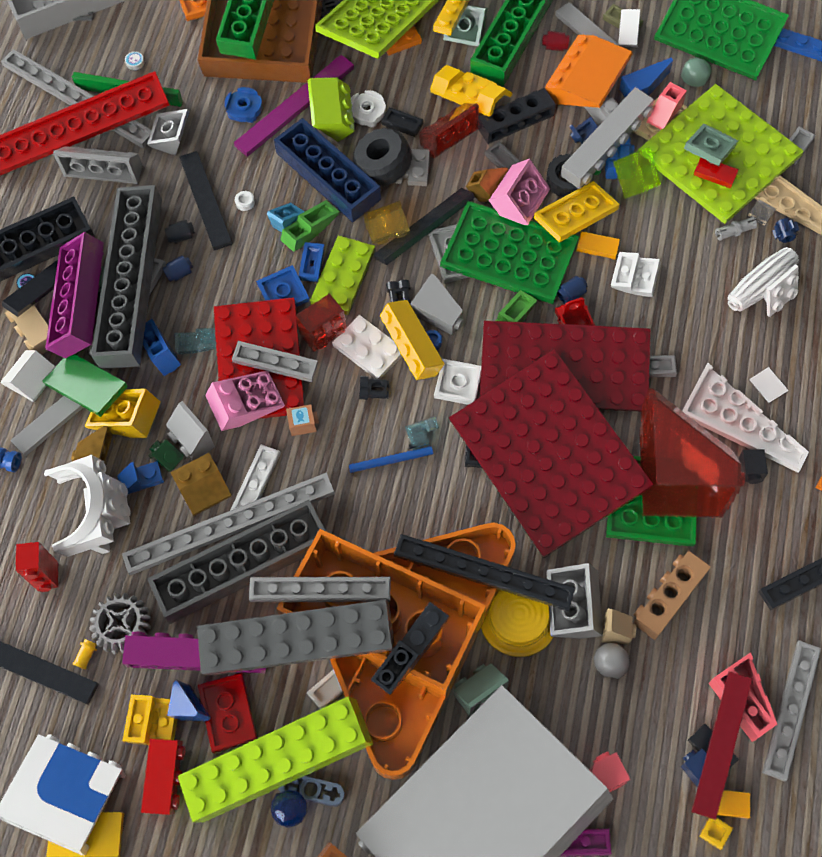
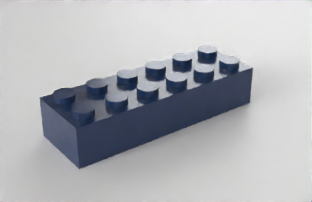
(327, 170)

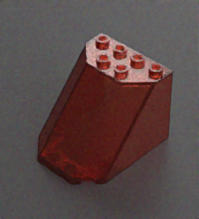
(685, 462)

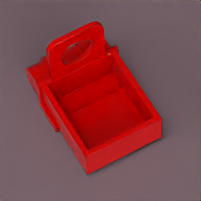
(574, 313)

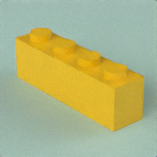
(411, 339)

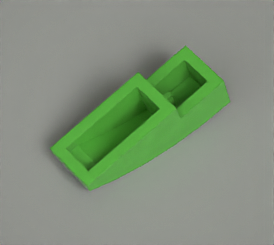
(308, 225)
(517, 308)

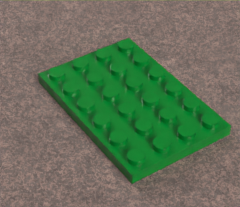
(724, 32)
(508, 253)

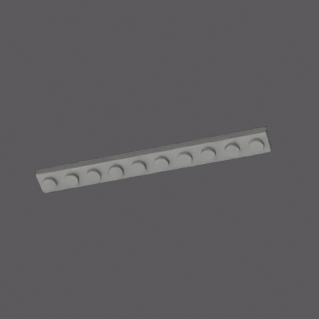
(67, 92)
(225, 524)

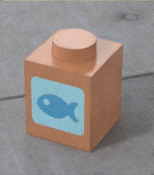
(302, 420)

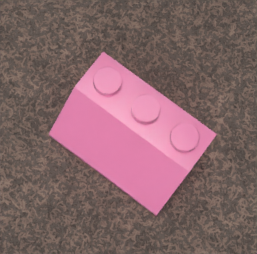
(520, 193)

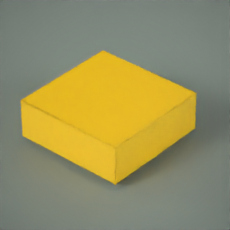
(716, 832)

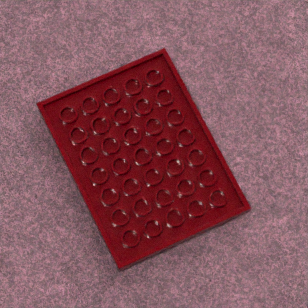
(550, 453)

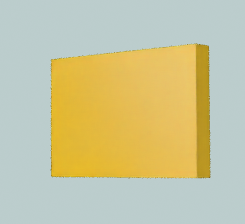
(103, 840)

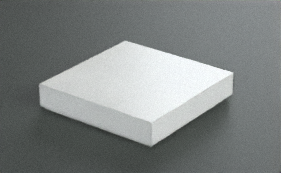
(458, 382)

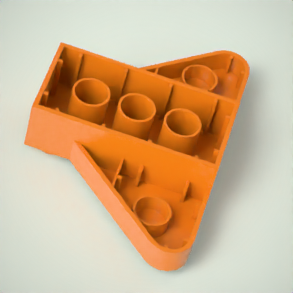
(406, 718)

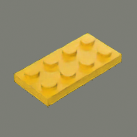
(576, 211)

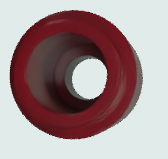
(555, 41)

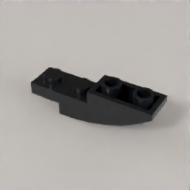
(410, 648)

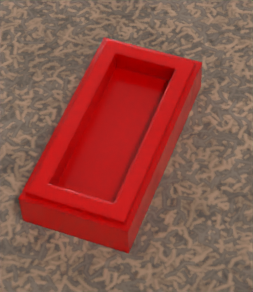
(721, 174)

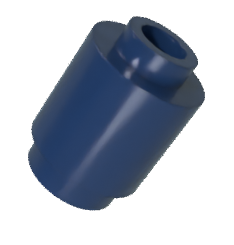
(178, 268)
(572, 289)

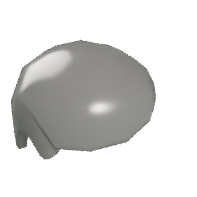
(612, 660)

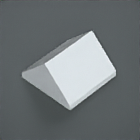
(28, 374)

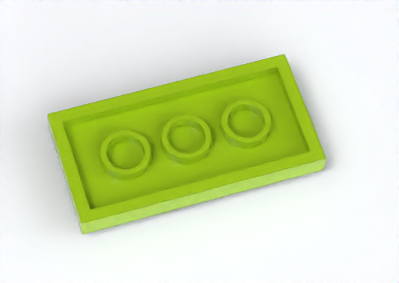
(344, 272)

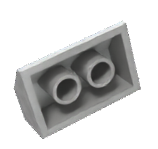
(584, 615)

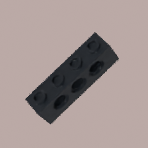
(516, 115)

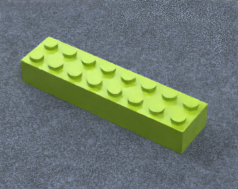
(275, 760)

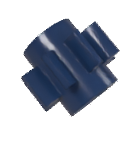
(785, 230)

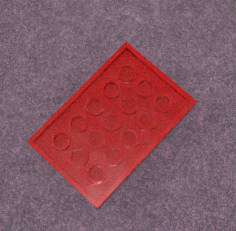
(263, 324)

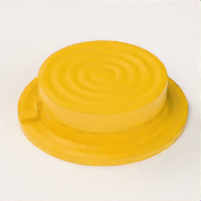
(517, 625)

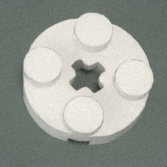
(371, 116)

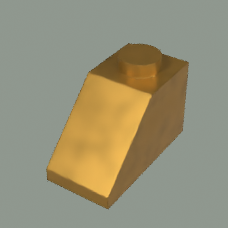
(94, 444)

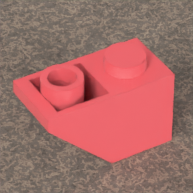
(667, 106)

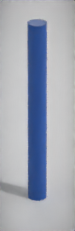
(391, 459)

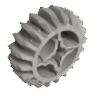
(135, 607)

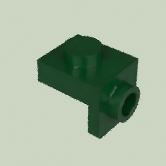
(165, 454)

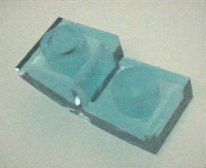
(200, 341)

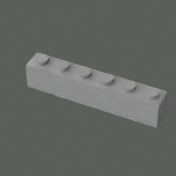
(607, 138)

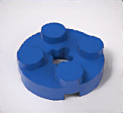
(243, 114)

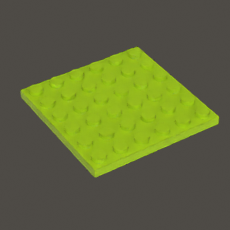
(759, 153)

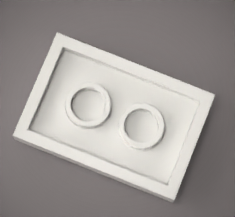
(368, 347)

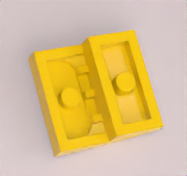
(148, 720)

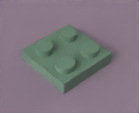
(710, 144)

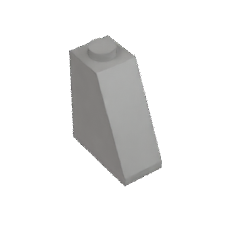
(437, 306)

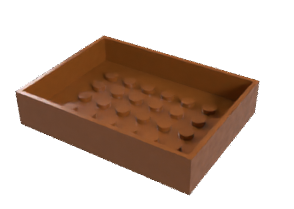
(285, 49)

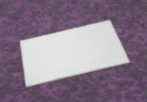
(768, 385)

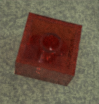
(321, 322)

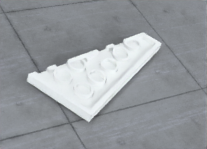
(734, 416)

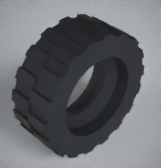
(556, 185)

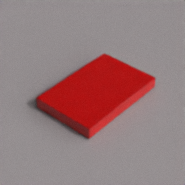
(229, 711)

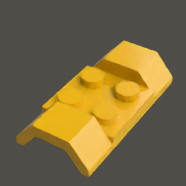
(467, 88)

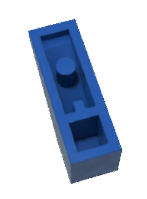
(646, 78)
(159, 349)

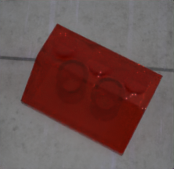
(450, 129)

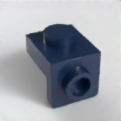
(583, 131)

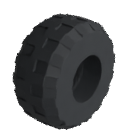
(384, 143)

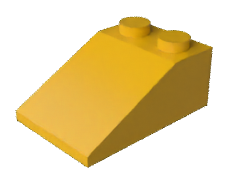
(129, 415)

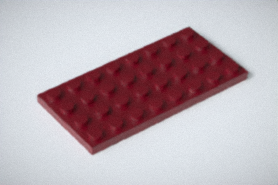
(603, 359)

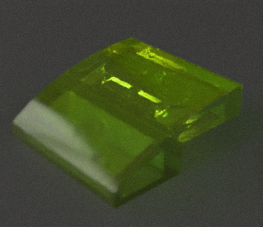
(636, 172)

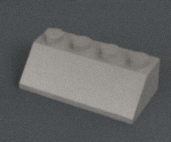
(99, 164)

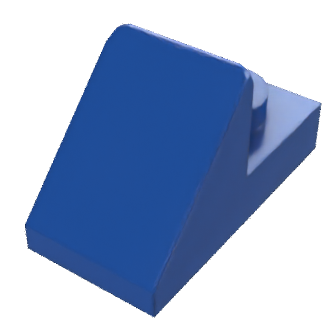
(140, 477)

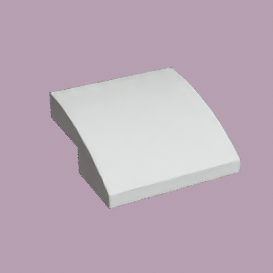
(635, 274)

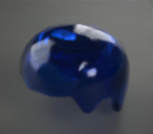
(288, 808)

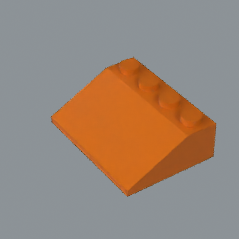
(587, 72)

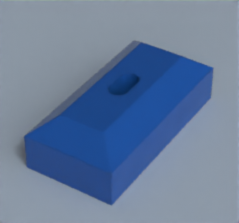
(311, 254)

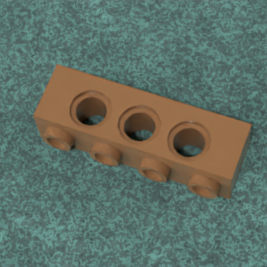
(654, 624)

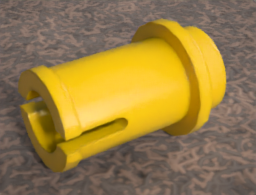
(84, 654)

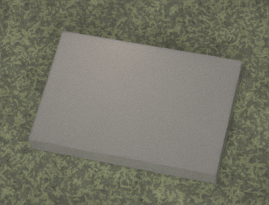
(439, 241)

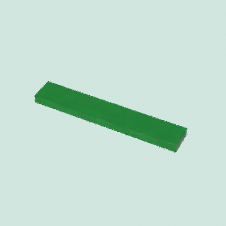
(101, 84)

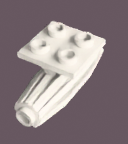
(772, 279)

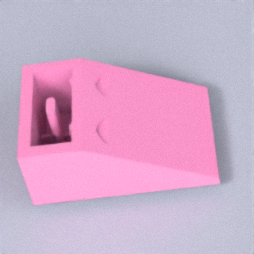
(243, 399)

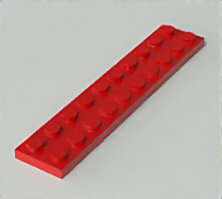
(81, 121)

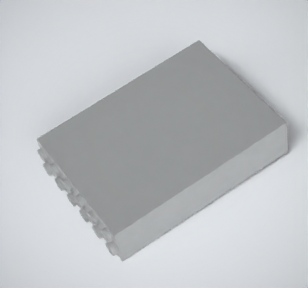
(490, 793)

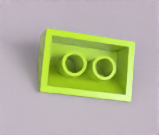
(331, 107)

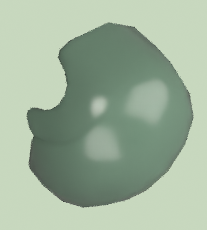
(696, 72)

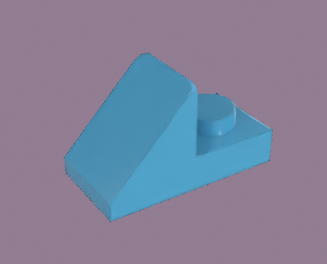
(284, 216)

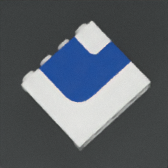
(59, 793)

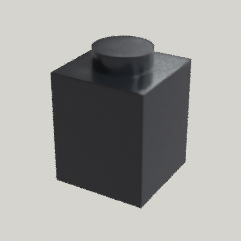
(753, 465)

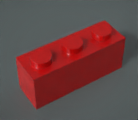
(37, 566)
(162, 776)

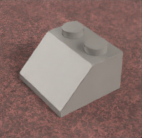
(189, 433)

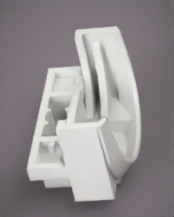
(104, 504)

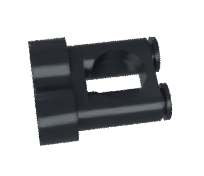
(396, 288)
(365, 388)

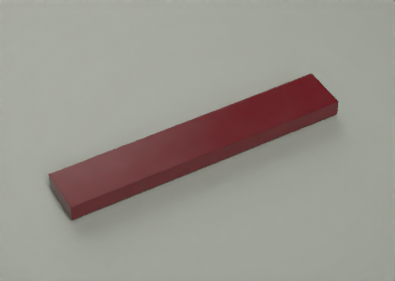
(721, 745)

